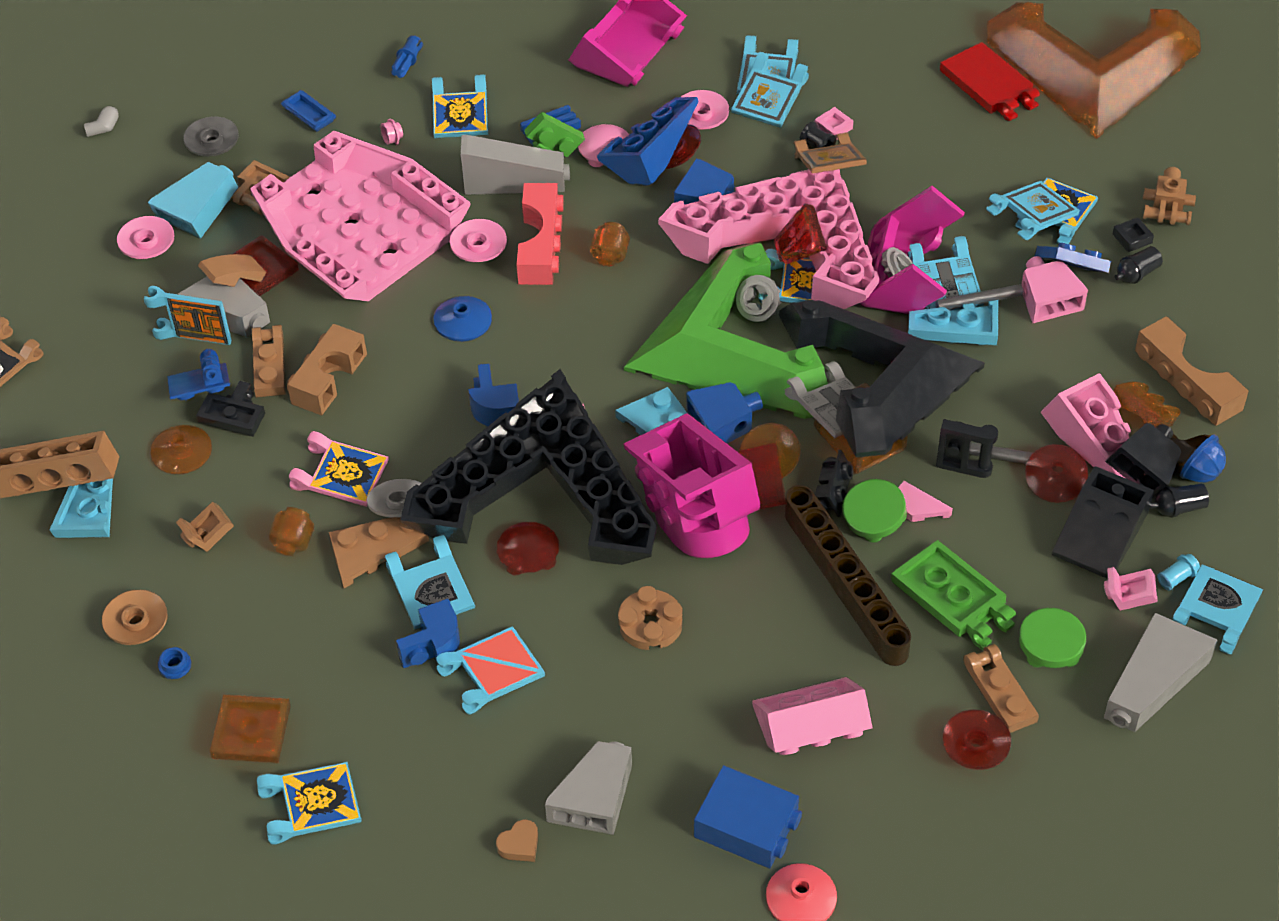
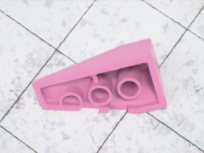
(1089, 421)

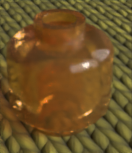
(609, 243)
(291, 531)

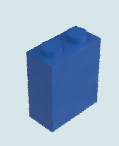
(747, 817)

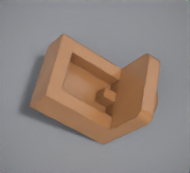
(206, 527)

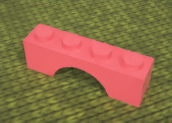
(537, 256)

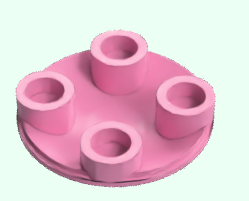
(597, 139)

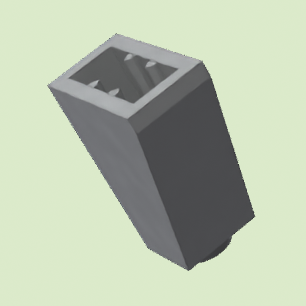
(241, 304)
(593, 790)

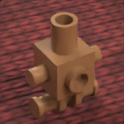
(1169, 198)

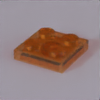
(250, 728)

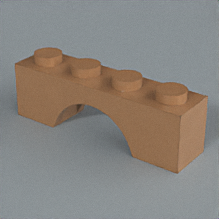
(1213, 394)

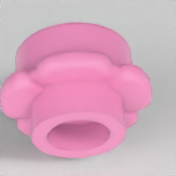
(391, 132)

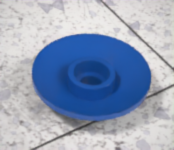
(462, 318)

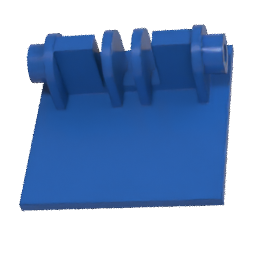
(211, 378)

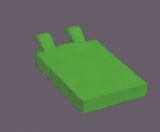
(954, 593)

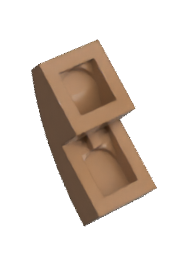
(229, 268)

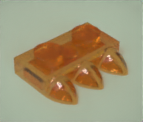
(1148, 406)

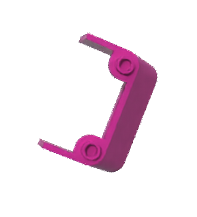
(913, 222)

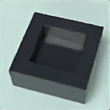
(1133, 234)

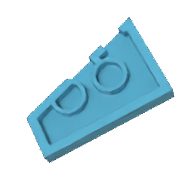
(964, 325)
(84, 511)

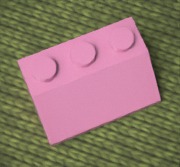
(813, 715)

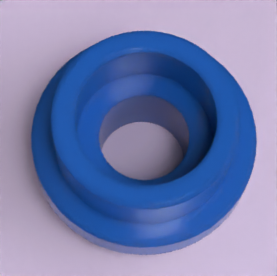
(174, 656)

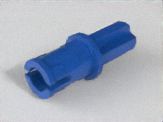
(406, 56)

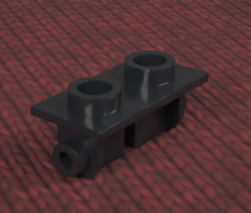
(836, 474)

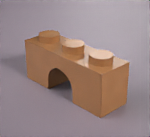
(336, 351)

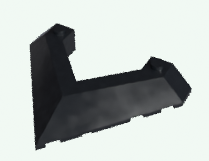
(909, 389)
(541, 432)

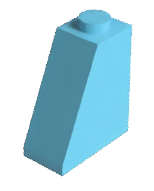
(196, 198)

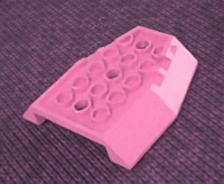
(389, 196)

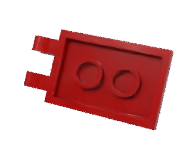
(990, 80)

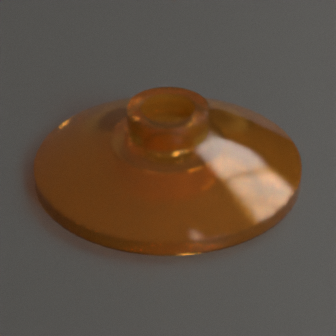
(785, 439)
(181, 449)

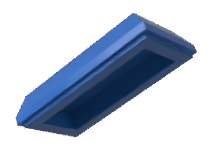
(308, 110)

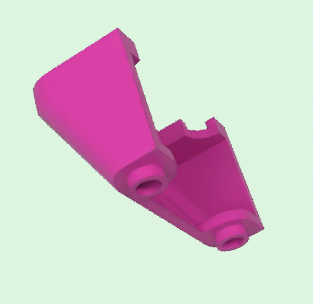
(628, 39)

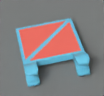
(494, 665)

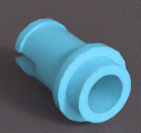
(1184, 567)

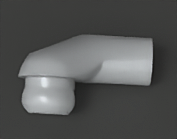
(104, 123)

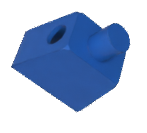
(703, 180)
(723, 409)

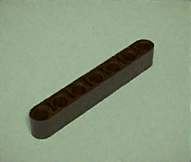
(856, 587)

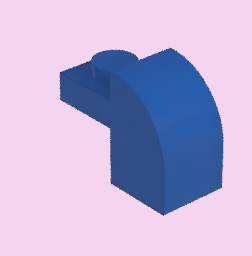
(491, 401)
(437, 636)

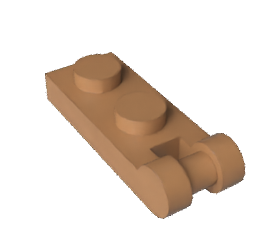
(268, 361)
(1001, 688)

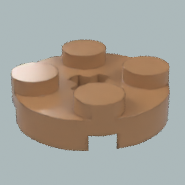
(645, 603)

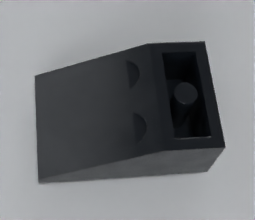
(1103, 522)

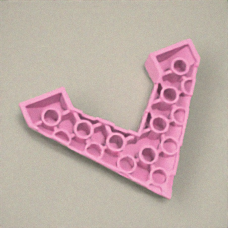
(761, 212)

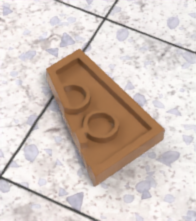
(365, 546)

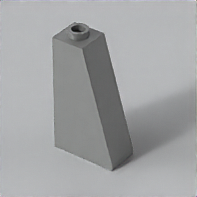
(504, 167)
(1158, 669)

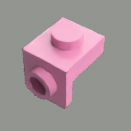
(1131, 589)

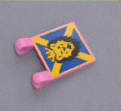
(342, 472)

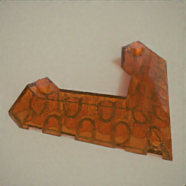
(1090, 87)

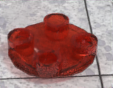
(528, 548)

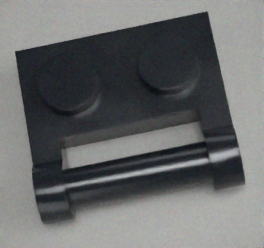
(956, 444)

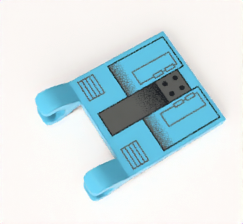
(952, 273)

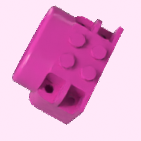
(695, 486)

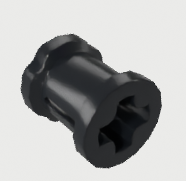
(816, 137)

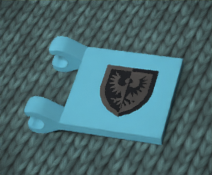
(430, 582)
(1219, 602)

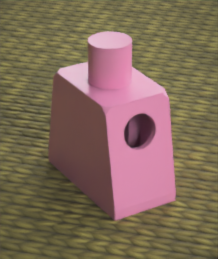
(1051, 290)

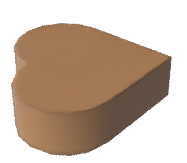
(519, 842)

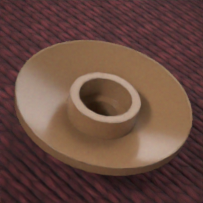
(130, 608)

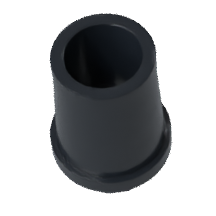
(1136, 266)
(1181, 499)

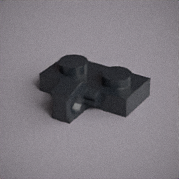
(232, 412)

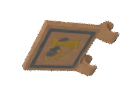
(830, 157)

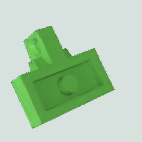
(553, 134)

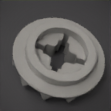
(894, 261)
(748, 291)

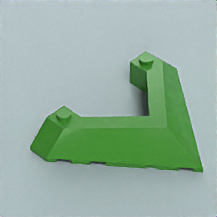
(698, 354)

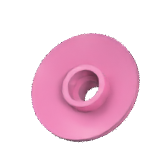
(710, 110)
(145, 237)
(478, 240)

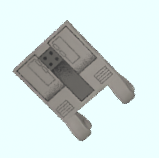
(823, 401)

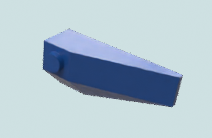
(651, 145)

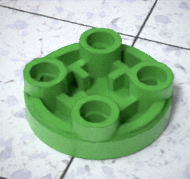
(874, 509)
(1052, 638)

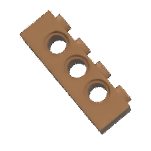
(57, 464)

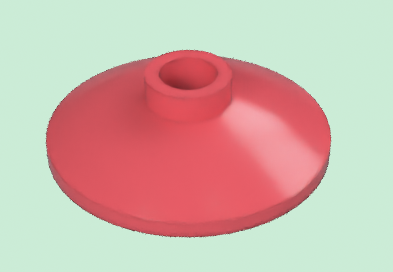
(790, 905)

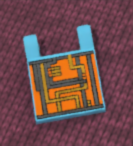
(189, 317)

